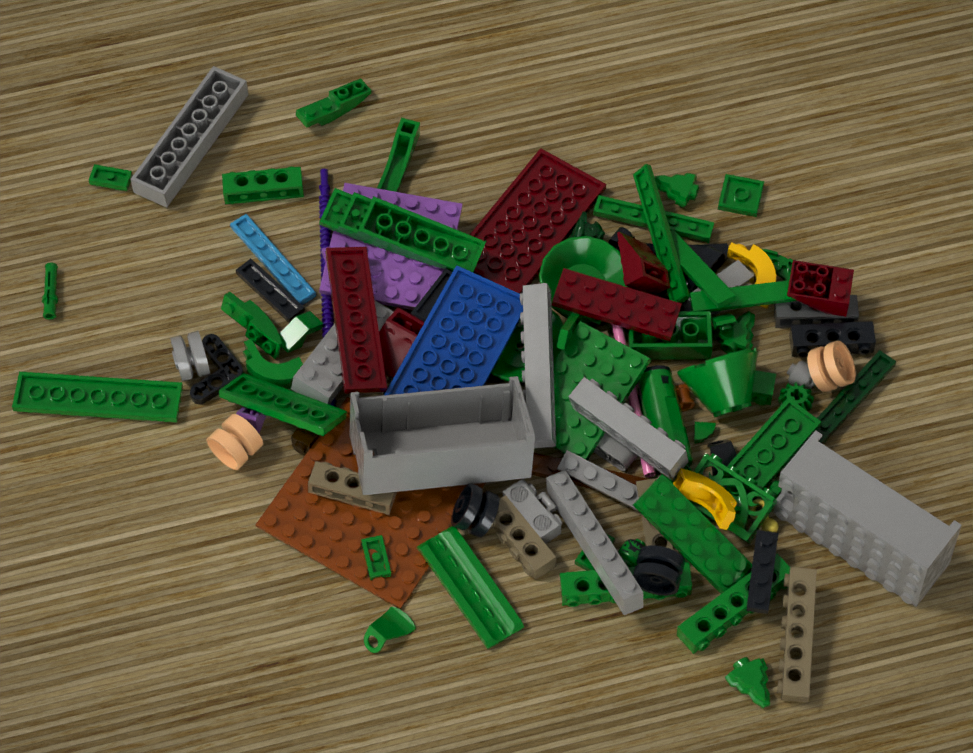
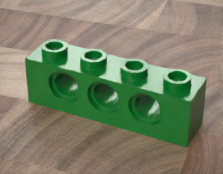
(262, 185)

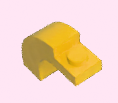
(756, 260)
(708, 494)

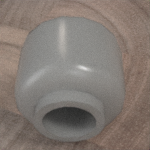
(800, 374)

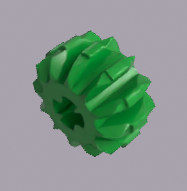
(797, 394)

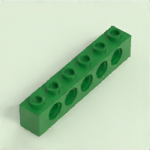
(572, 581)
(722, 605)

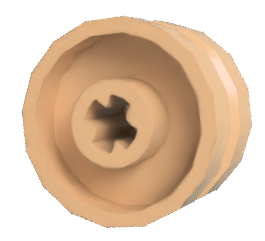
(831, 366)

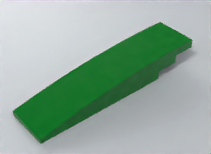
(400, 231)

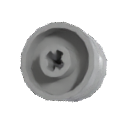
(188, 356)

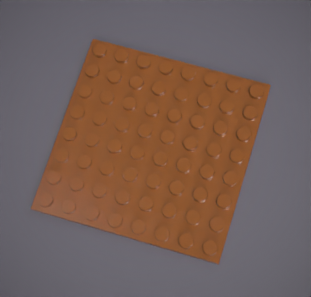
(334, 529)

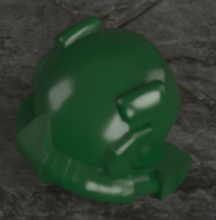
(584, 228)

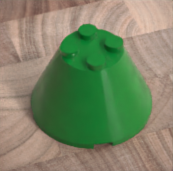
(723, 382)

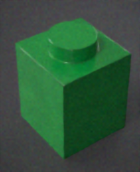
(763, 388)

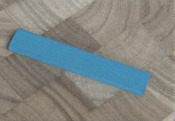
(273, 259)

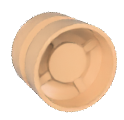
(234, 442)

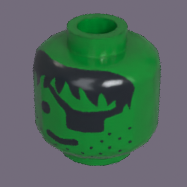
(630, 550)

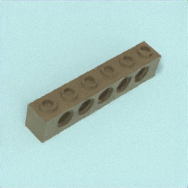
(806, 580)

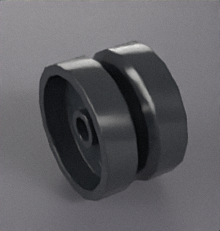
(475, 510)
(659, 570)

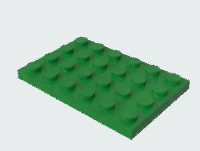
(597, 358)

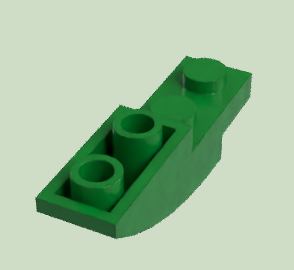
(335, 105)
(256, 322)

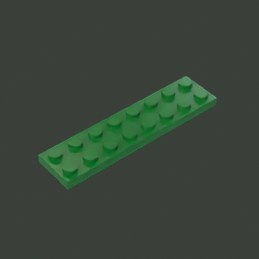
(97, 396)

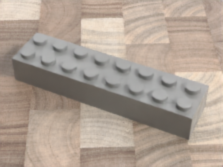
(189, 137)

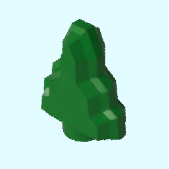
(678, 187)
(739, 336)
(751, 679)

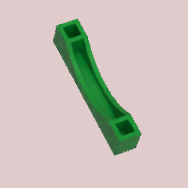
(400, 155)

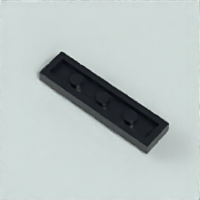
(270, 290)
(762, 572)

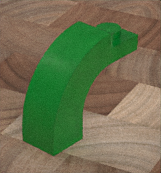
(277, 374)

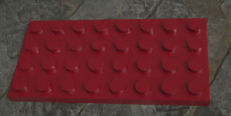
(532, 218)

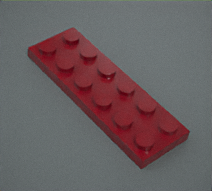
(616, 304)

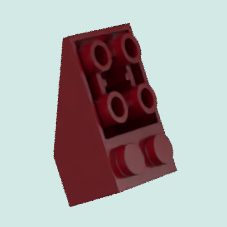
(641, 266)
(821, 286)
(397, 338)

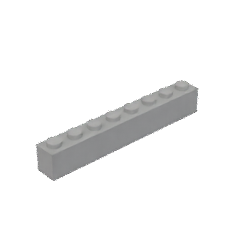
(538, 362)
(595, 542)

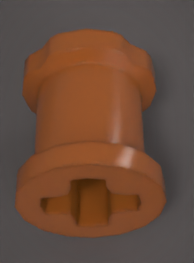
(684, 397)

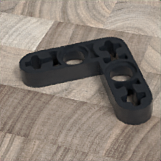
(222, 374)

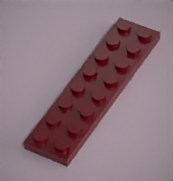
(355, 320)

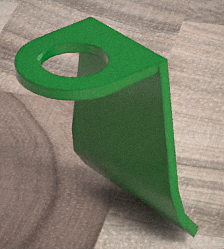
(388, 626)

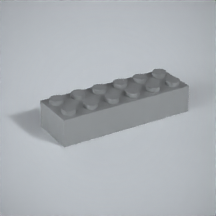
(321, 373)
(628, 428)

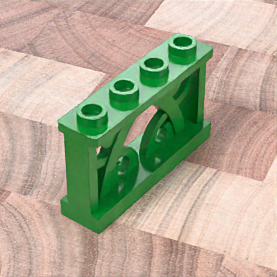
(738, 525)

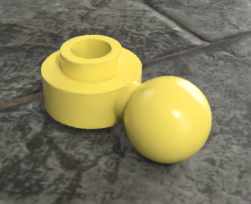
(769, 524)

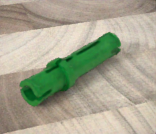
(50, 298)

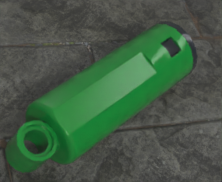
(662, 405)

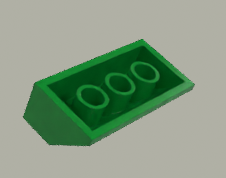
(689, 339)

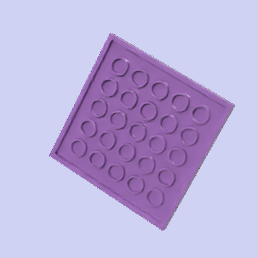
(395, 278)

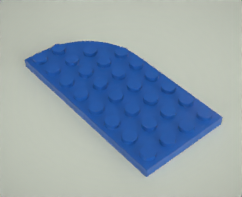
(460, 336)

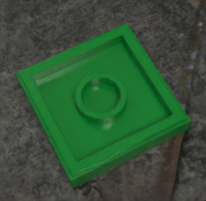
(741, 195)

